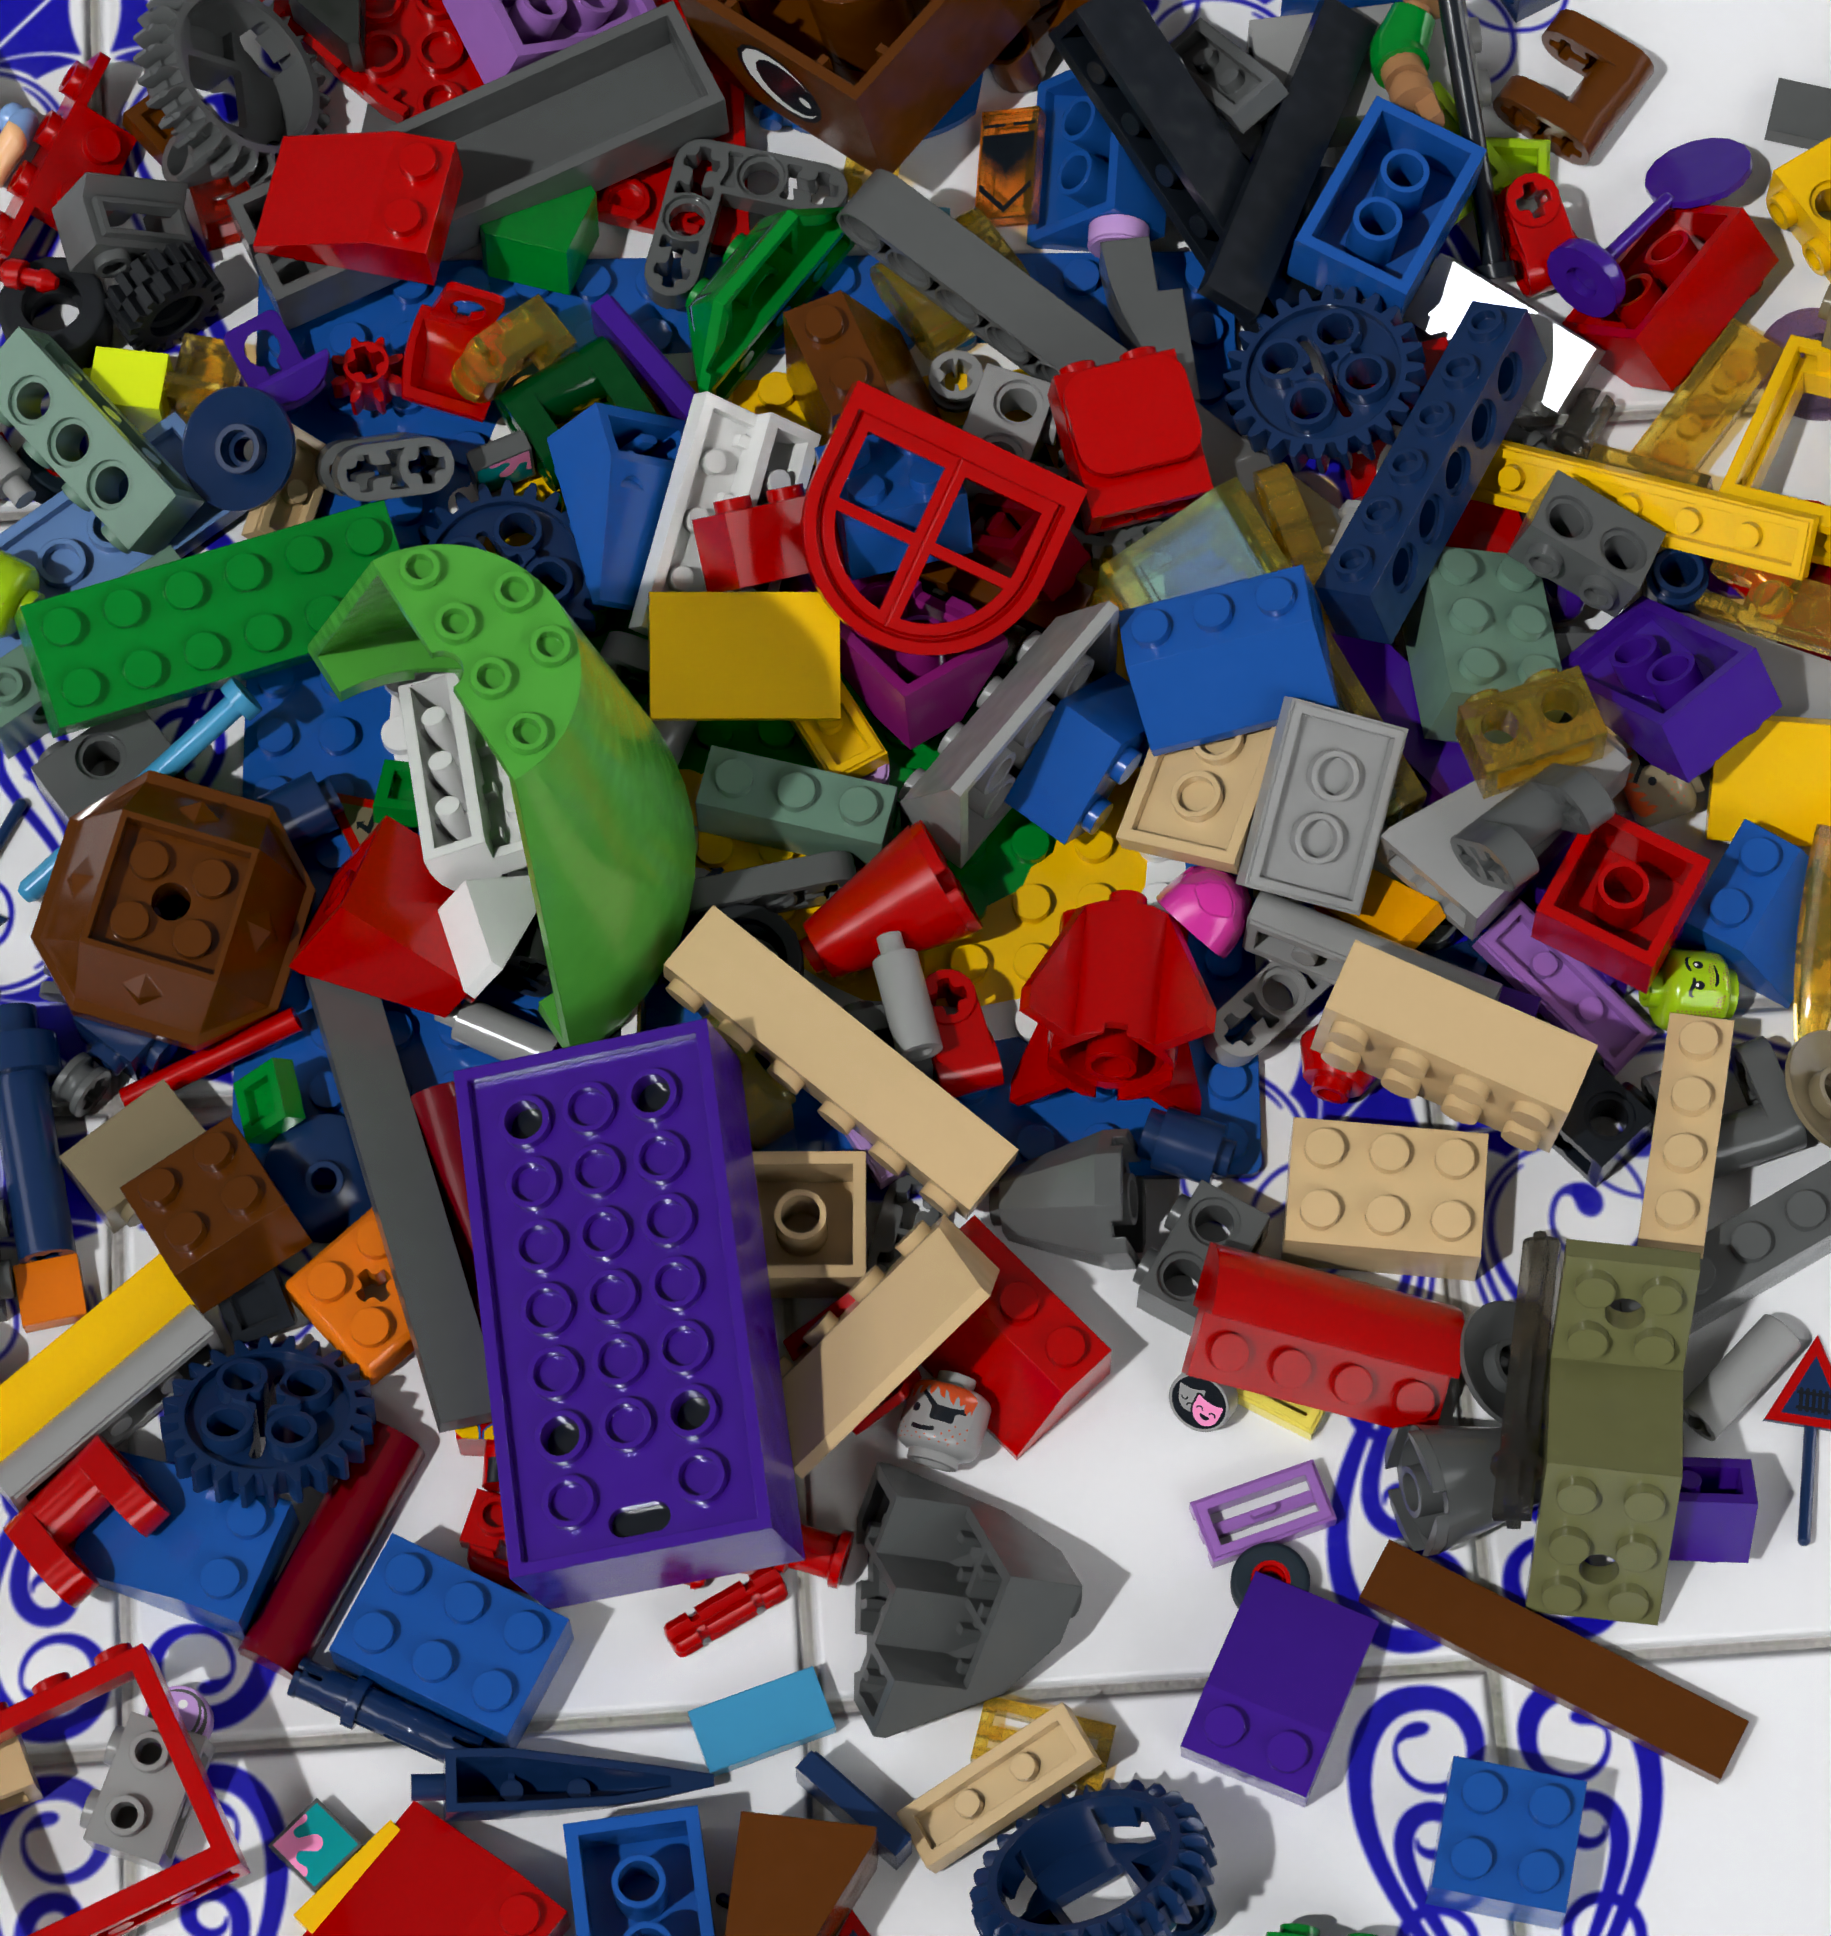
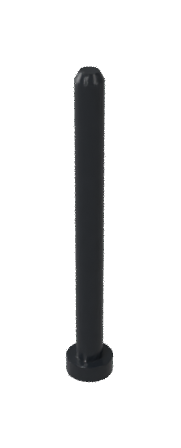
(1472, 128)

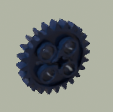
(1376, 352)
(548, 557)
(311, 1432)

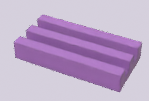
(1291, 1530)

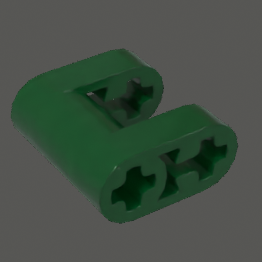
(564, 390)

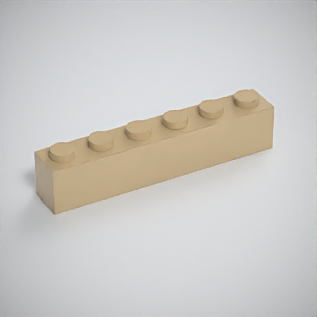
(838, 1063)

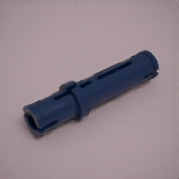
(379, 1712)

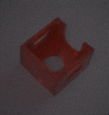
(215, 213)

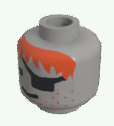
(944, 1421)

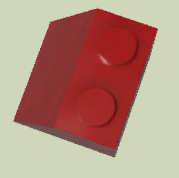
(383, 927)

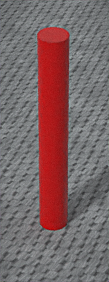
(218, 1055)

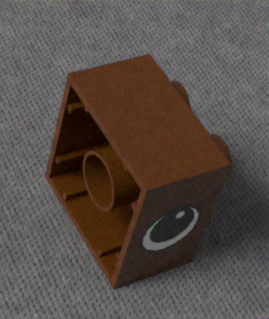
(856, 70)

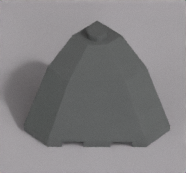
(950, 1602)

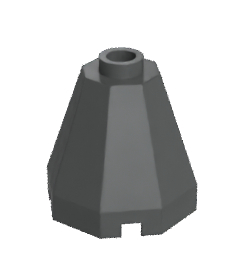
(1077, 1202)

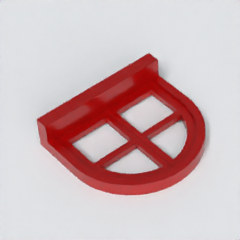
(962, 458)

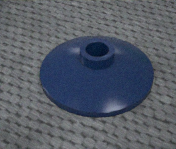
(216, 444)
(296, 1156)

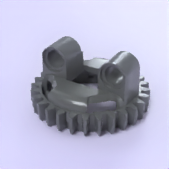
(200, 47)

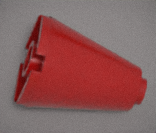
(897, 890)

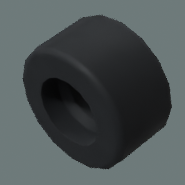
(81, 290)

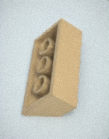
(881, 1336)

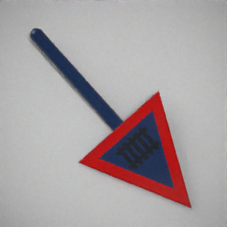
(1806, 1404)

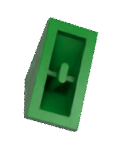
(544, 242)

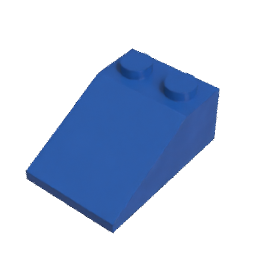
(202, 1561)

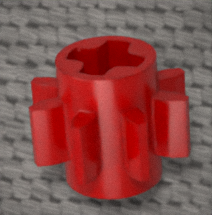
(365, 359)

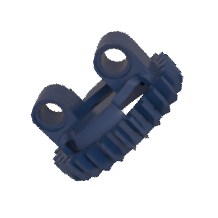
(1069, 1856)

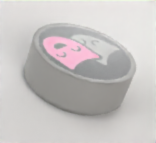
(1202, 1403)

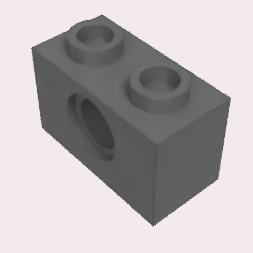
(66, 765)

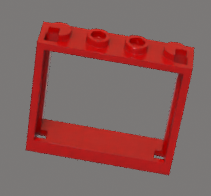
(182, 1881)

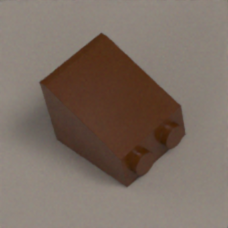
(842, 342)
(797, 1875)

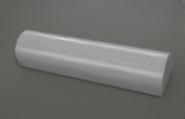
(1321, 944)
(112, 1406)

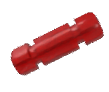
(725, 1611)

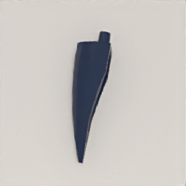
(539, 1783)

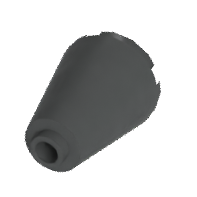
(1444, 1483)

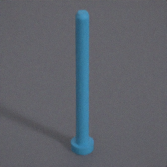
(237, 702)

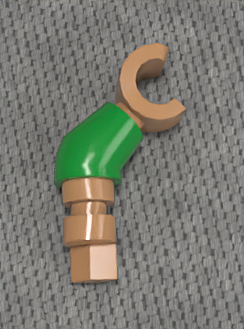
(1401, 57)

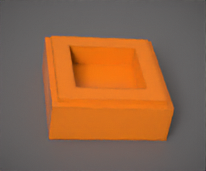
(50, 1292)

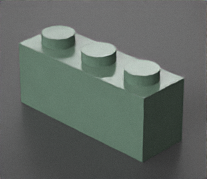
(794, 806)

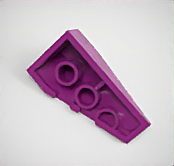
(905, 691)

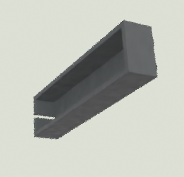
(529, 138)

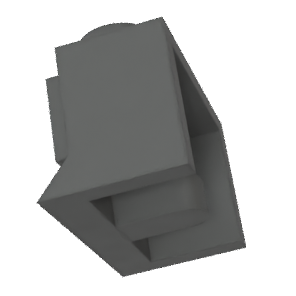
(101, 202)

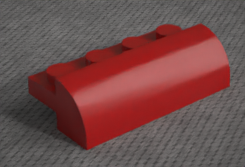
(1322, 1339)

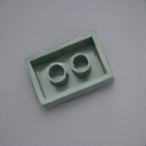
(1474, 630)

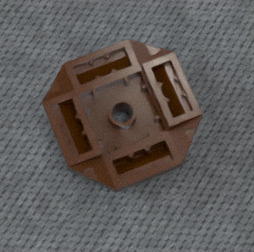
(185, 976)

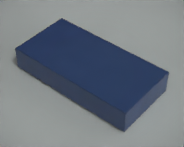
(853, 1806)

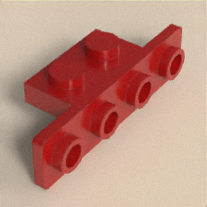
(69, 146)

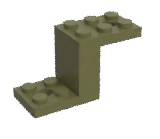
(1612, 1432)

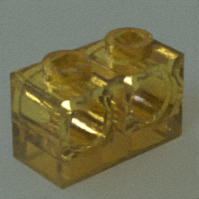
(1535, 738)

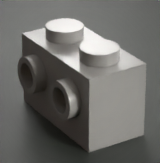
(142, 1800)

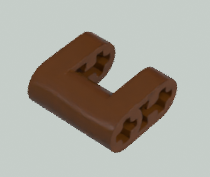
(1611, 81)

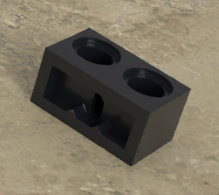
(1602, 1095)

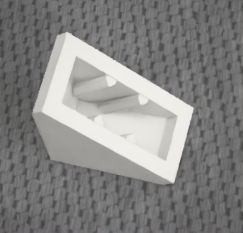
(485, 925)

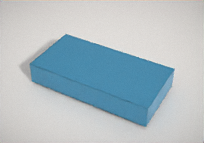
(762, 1721)

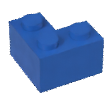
(1080, 758)

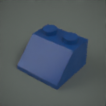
(1753, 911)

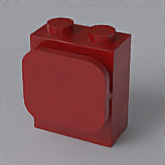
(1130, 437)

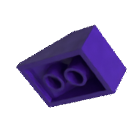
(1674, 686)
(1278, 1688)

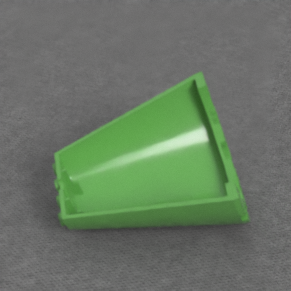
(585, 763)

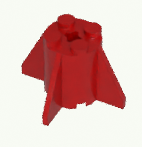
(1115, 1007)

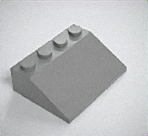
(979, 761)

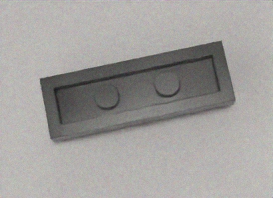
(1228, 76)

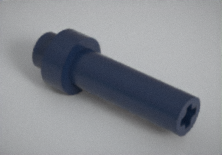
(29, 1136)

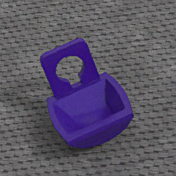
(298, 378)

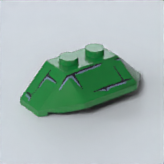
(762, 275)

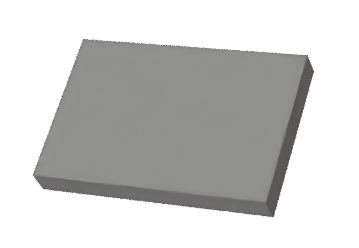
(1321, 806)

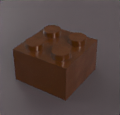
(215, 1215)

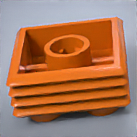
(333, 1296)

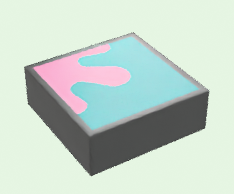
(500, 461)
(315, 1845)

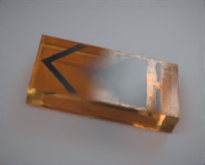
(1011, 166)

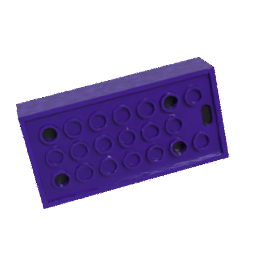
(627, 1316)

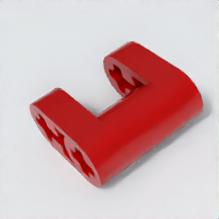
(70, 1504)

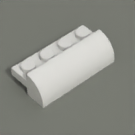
(719, 458)
(457, 786)

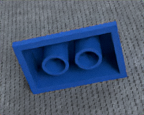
(1084, 172)
(1226, 658)

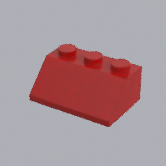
(1680, 293)
(1022, 1350)

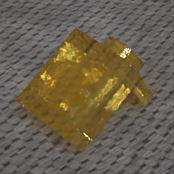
(199, 371)

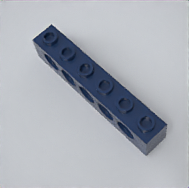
(1431, 472)

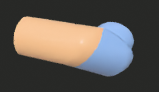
(16, 135)

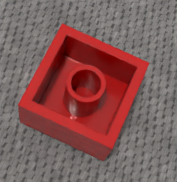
(1620, 900)

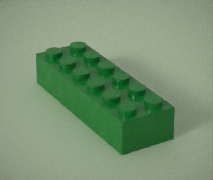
(196, 619)

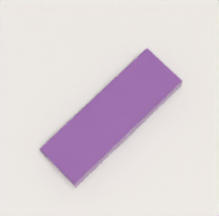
(1569, 989)

